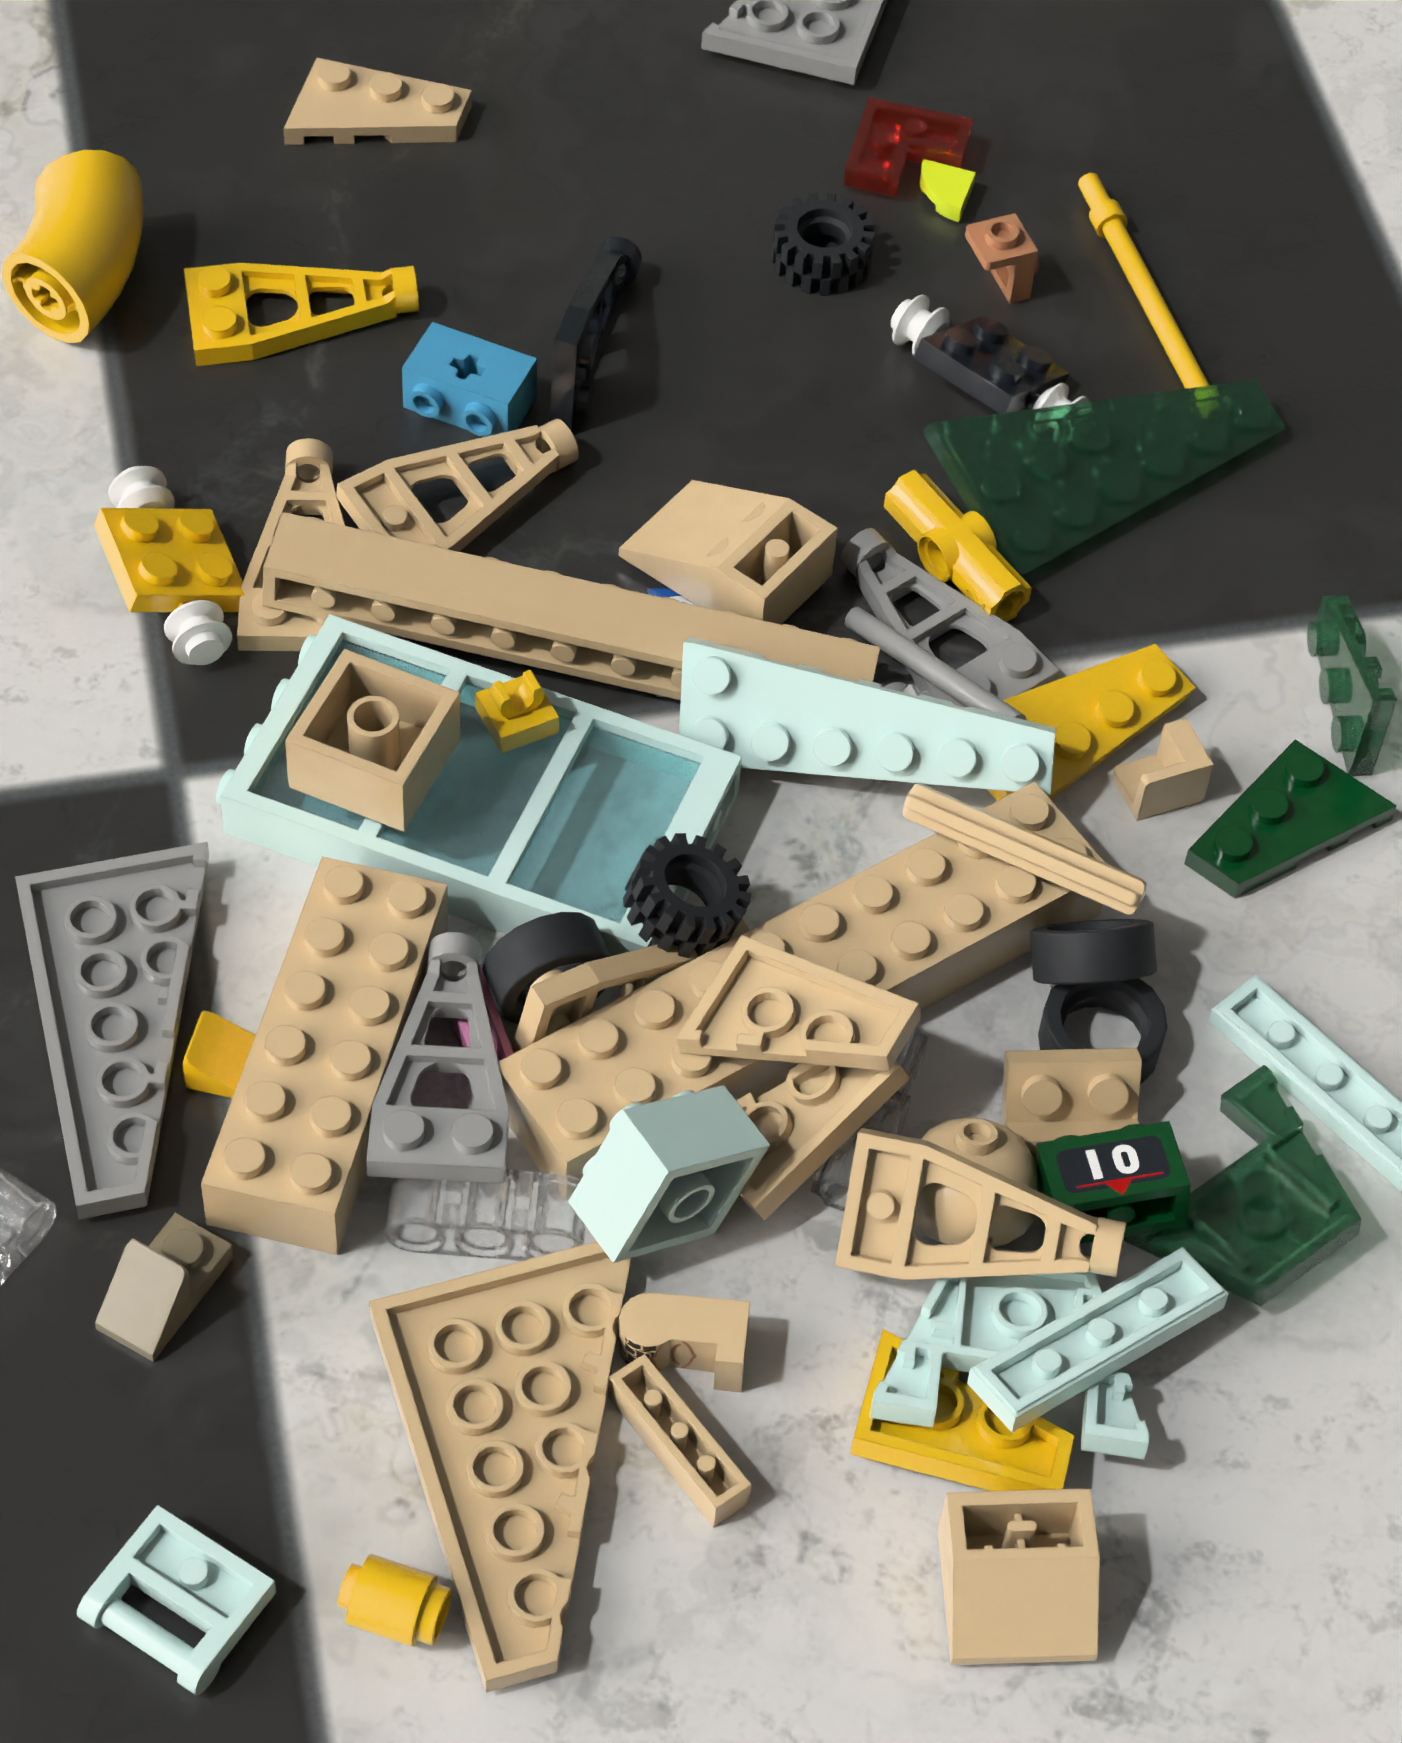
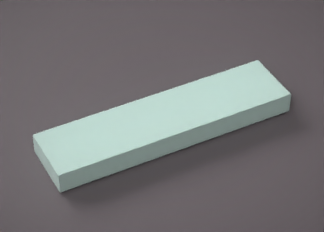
(1315, 1073)
(1096, 1339)

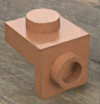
(1007, 253)

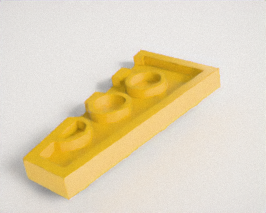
(1102, 710)

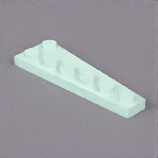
(851, 728)

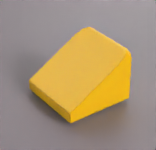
(216, 1055)

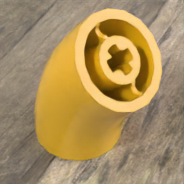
(77, 243)

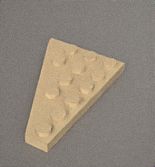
(505, 1422)

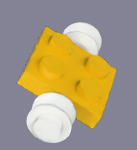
(170, 563)

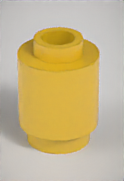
(395, 1601)

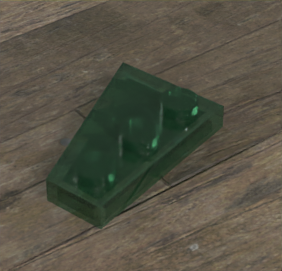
(1350, 685)

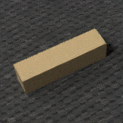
(679, 1440)

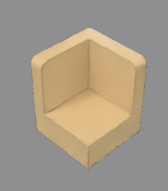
(1168, 779)

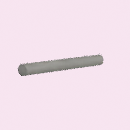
(926, 664)

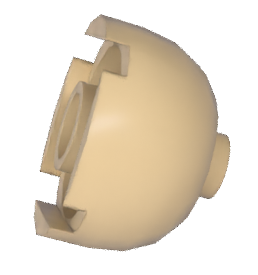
(952, 1215)

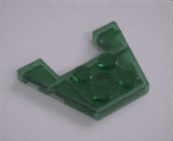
(1267, 1211)

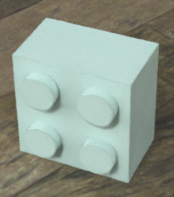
(668, 1172)

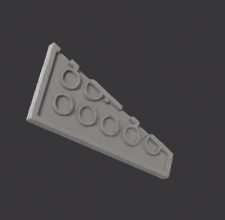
(799, 35)
(110, 986)

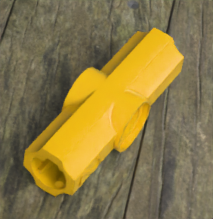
(956, 546)

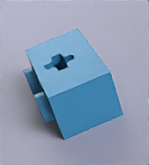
(469, 382)

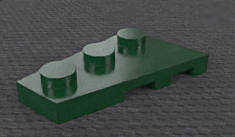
(1284, 817)

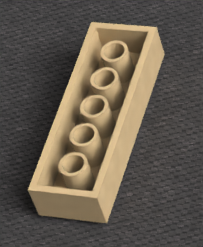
(306, 1094)

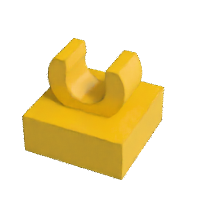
(516, 712)

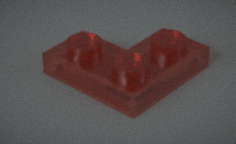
(899, 133)

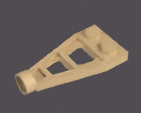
(302, 492)
(383, 497)
(568, 996)
(883, 1206)

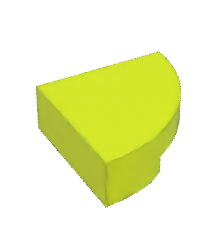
(947, 187)

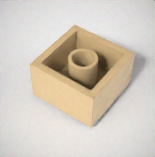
(373, 739)

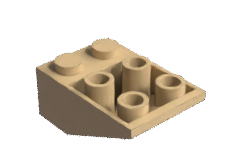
(736, 550)

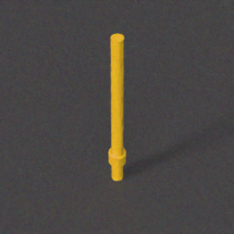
(1111, 224)

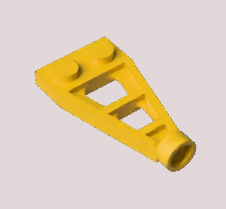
(221, 320)

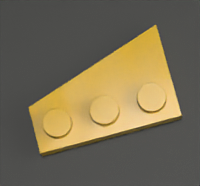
(965, 1440)

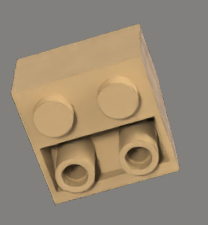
(1020, 1576)

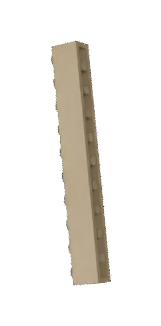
(521, 610)

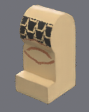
(687, 1334)

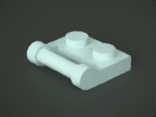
(191, 1579)

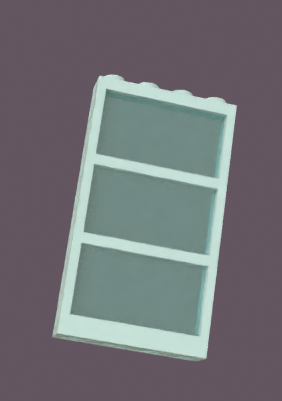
(505, 830)

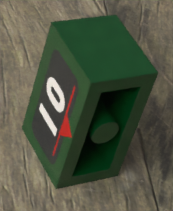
(1119, 1176)

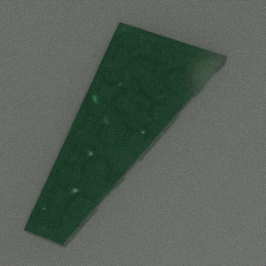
(1083, 467)

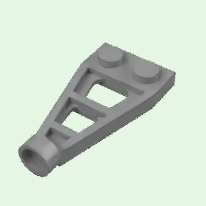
(1007, 666)
(440, 1140)

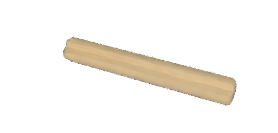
(1024, 849)

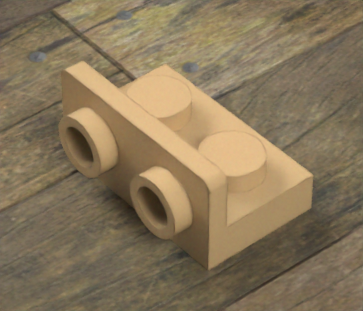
(1069, 1092)

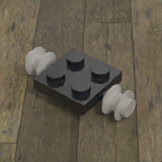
(981, 358)

